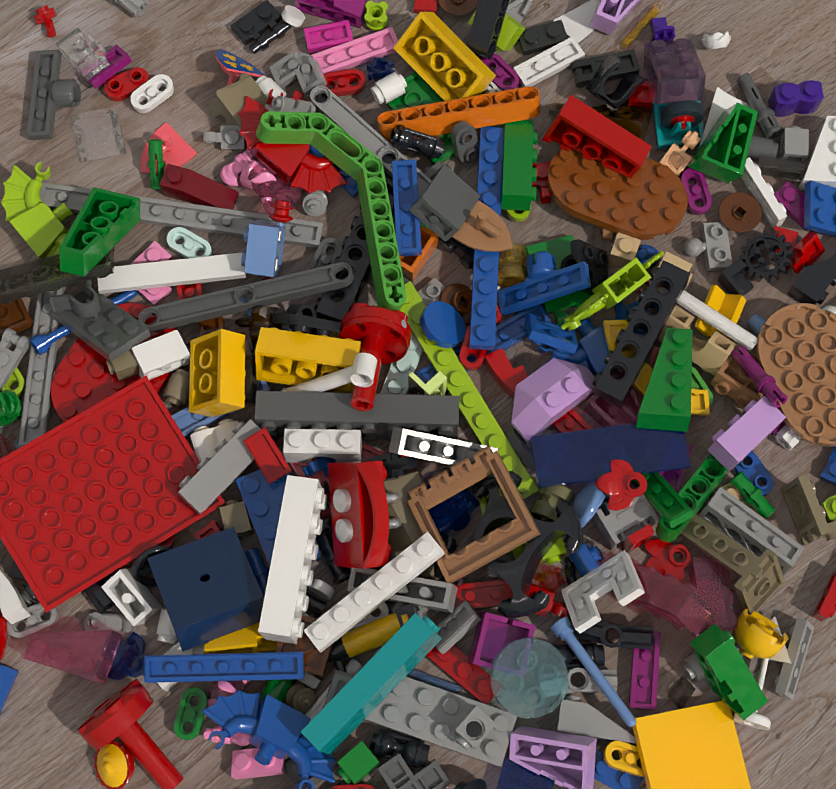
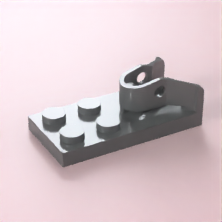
(98, 321)

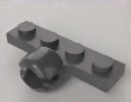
(49, 94)

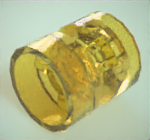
(511, 266)

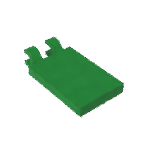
(559, 249)

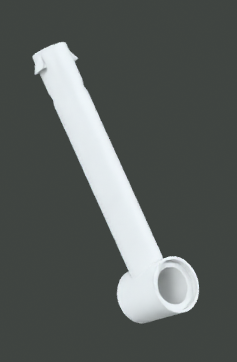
(359, 374)

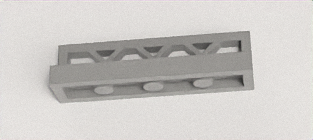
(751, 528)

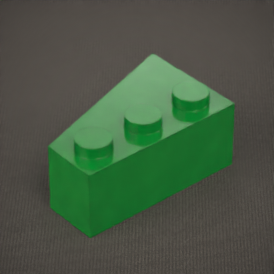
(726, 145)

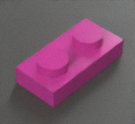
(327, 36)

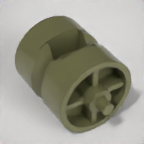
(550, 497)

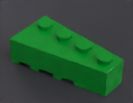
(97, 229)

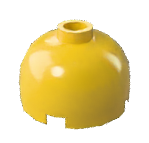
(757, 636)

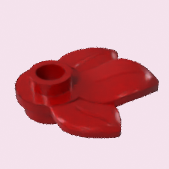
(617, 484)
(663, 559)

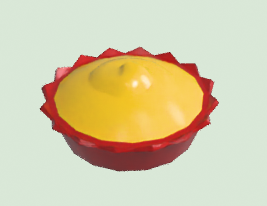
(114, 765)

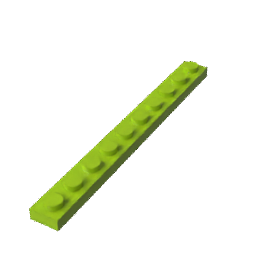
(470, 401)

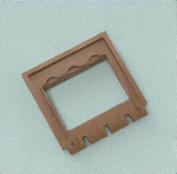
(489, 546)

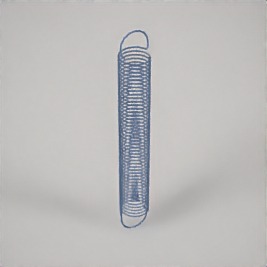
(434, 680)

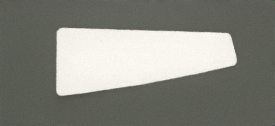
(577, 20)

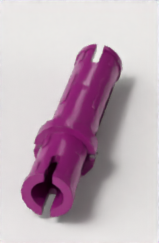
(764, 383)

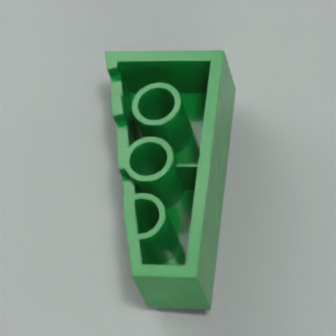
(669, 388)

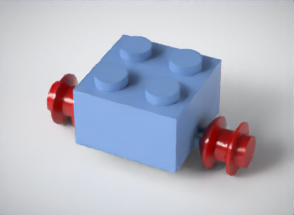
(266, 242)

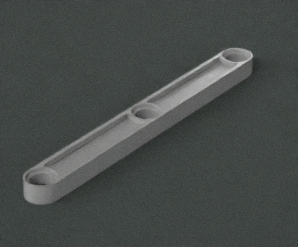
(361, 131)

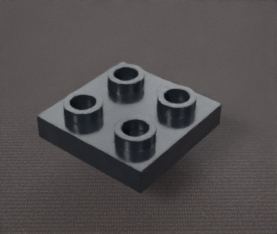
(594, 257)
(305, 323)

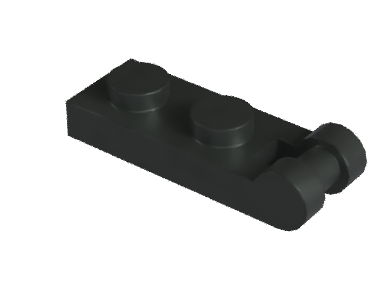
(627, 65)

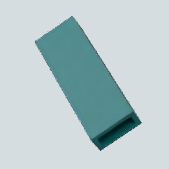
(372, 684)

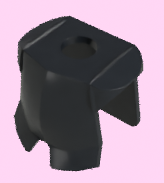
(623, 91)

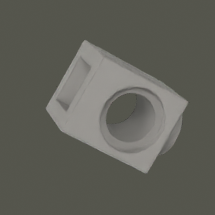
(794, 144)
(483, 720)

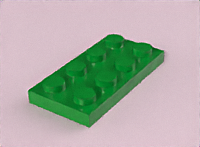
(421, 93)

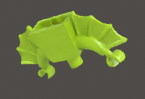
(31, 217)
(612, 290)

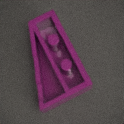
(335, 10)

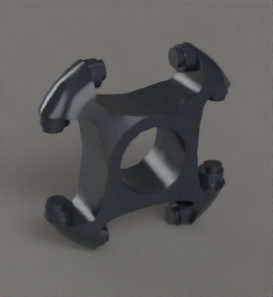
(521, 571)

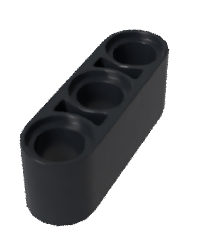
(487, 27)

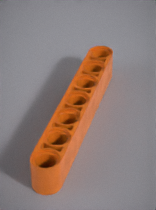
(477, 110)

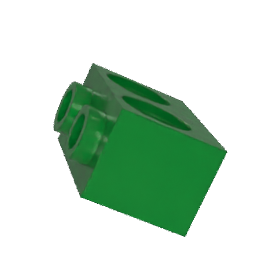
(357, 764)

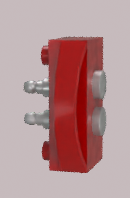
(360, 514)

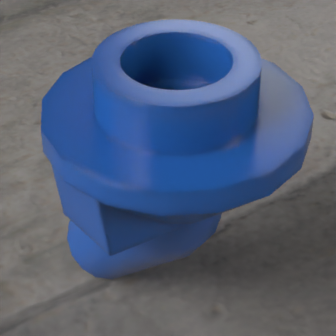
(645, 253)

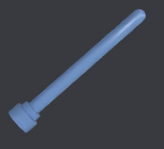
(564, 630)

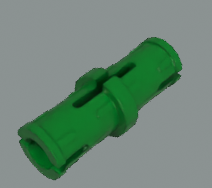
(155, 147)
(752, 495)

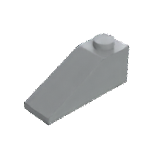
(585, 720)

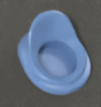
(589, 501)

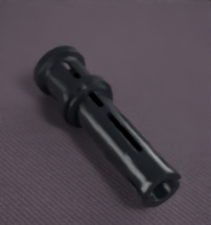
(325, 542)

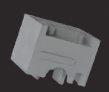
(619, 524)

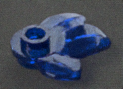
(126, 653)

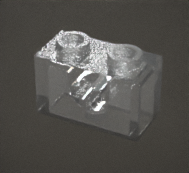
(83, 53)

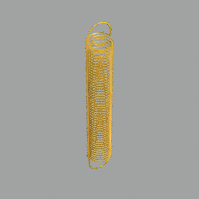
(637, 24)

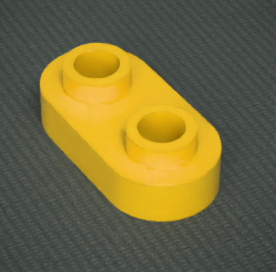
(627, 758)

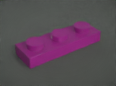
(645, 676)

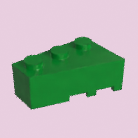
(727, 671)

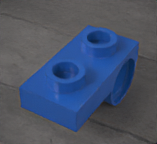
(587, 558)

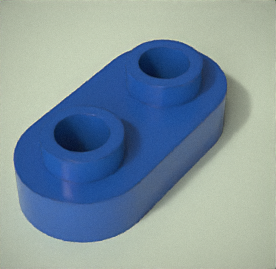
(756, 471)

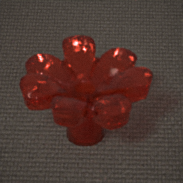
(553, 574)

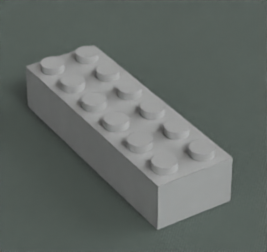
(434, 715)

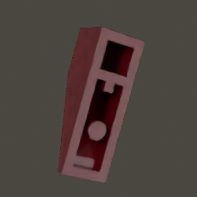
(196, 189)

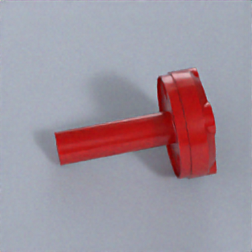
(381, 334)
(118, 719)

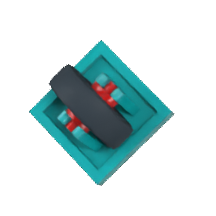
(675, 120)

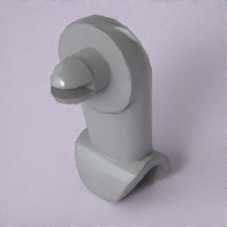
(108, 621)

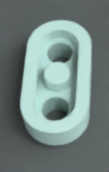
(191, 244)

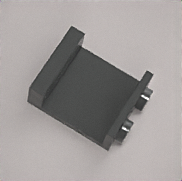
(445, 203)

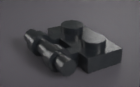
(258, 21)

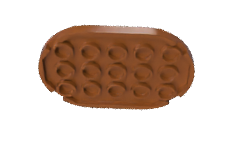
(636, 206)

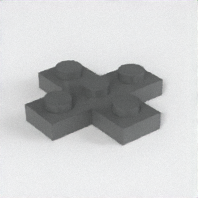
(399, 776)

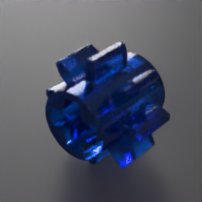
(379, 68)

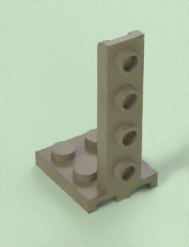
(806, 511)
(758, 576)

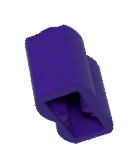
(795, 98)

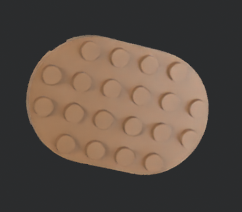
(800, 354)

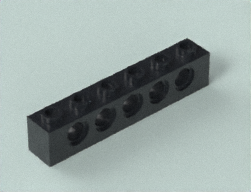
(361, 268)
(617, 390)

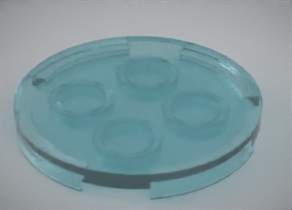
(529, 678)

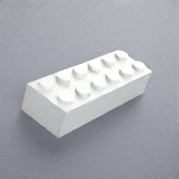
(292, 560)

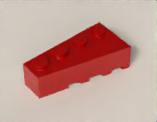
(597, 138)

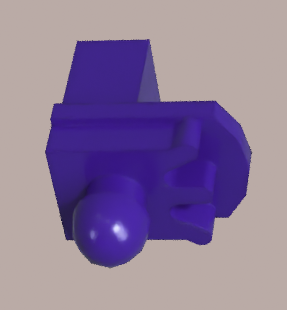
(661, 31)

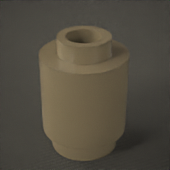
(177, 388)

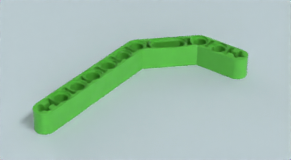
(322, 134)

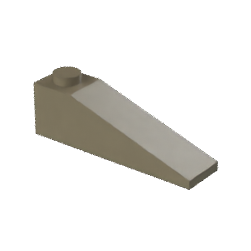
(409, 531)

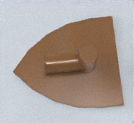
(484, 230)

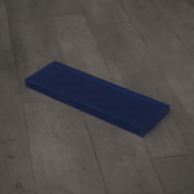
(588, 453)

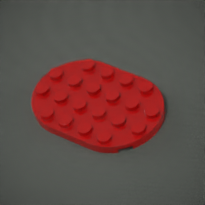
(85, 377)

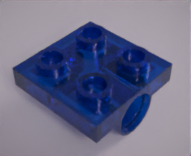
(453, 512)

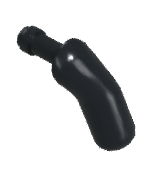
(570, 571)

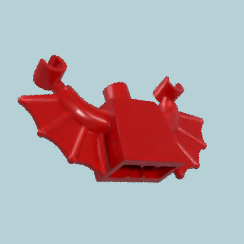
(288, 160)

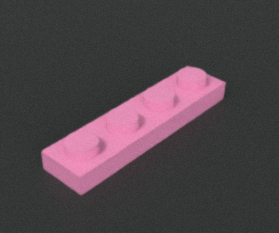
(357, 51)

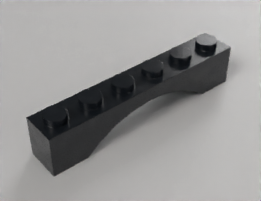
(814, 281)

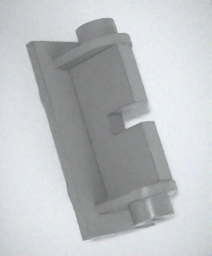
(285, 104)

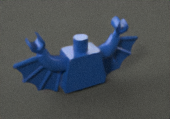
(593, 347)
(272, 729)

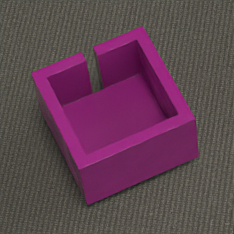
(494, 635)

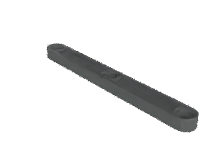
(263, 294)

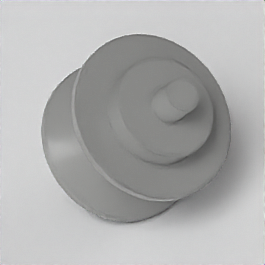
(315, 203)

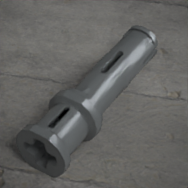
(765, 115)

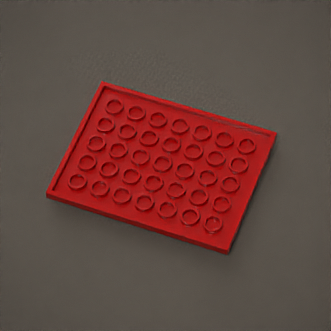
(96, 493)

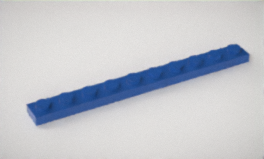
(486, 263)

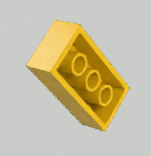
(443, 58)
(300, 357)

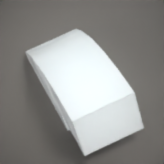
(11, 602)

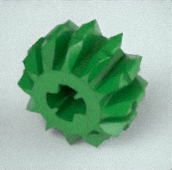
(10, 407)

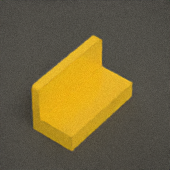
(726, 304)

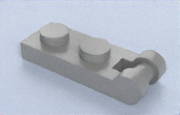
(8, 359)

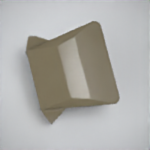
(231, 100)

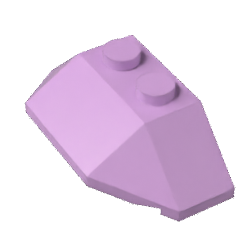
(549, 395)

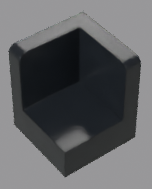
(734, 280)

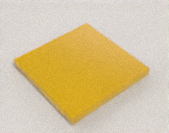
(691, 749)

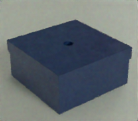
(207, 588)

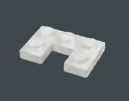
(614, 574)

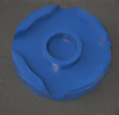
(442, 324)

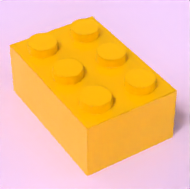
(217, 373)

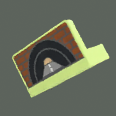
(434, 386)

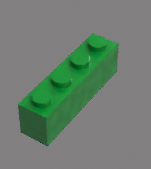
(517, 165)

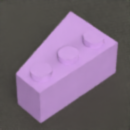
(611, 13)
(745, 432)
(557, 755)

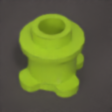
(376, 15)

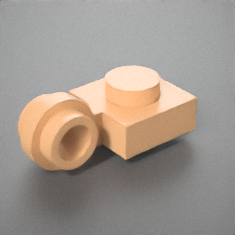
(677, 157)

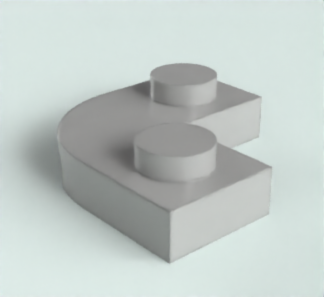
(300, 67)

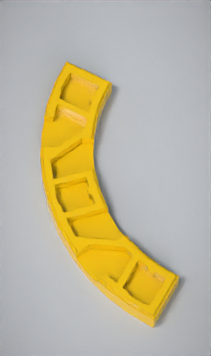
(699, 398)

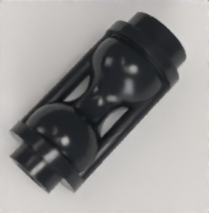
(425, 145)
(595, 652)
(412, 751)

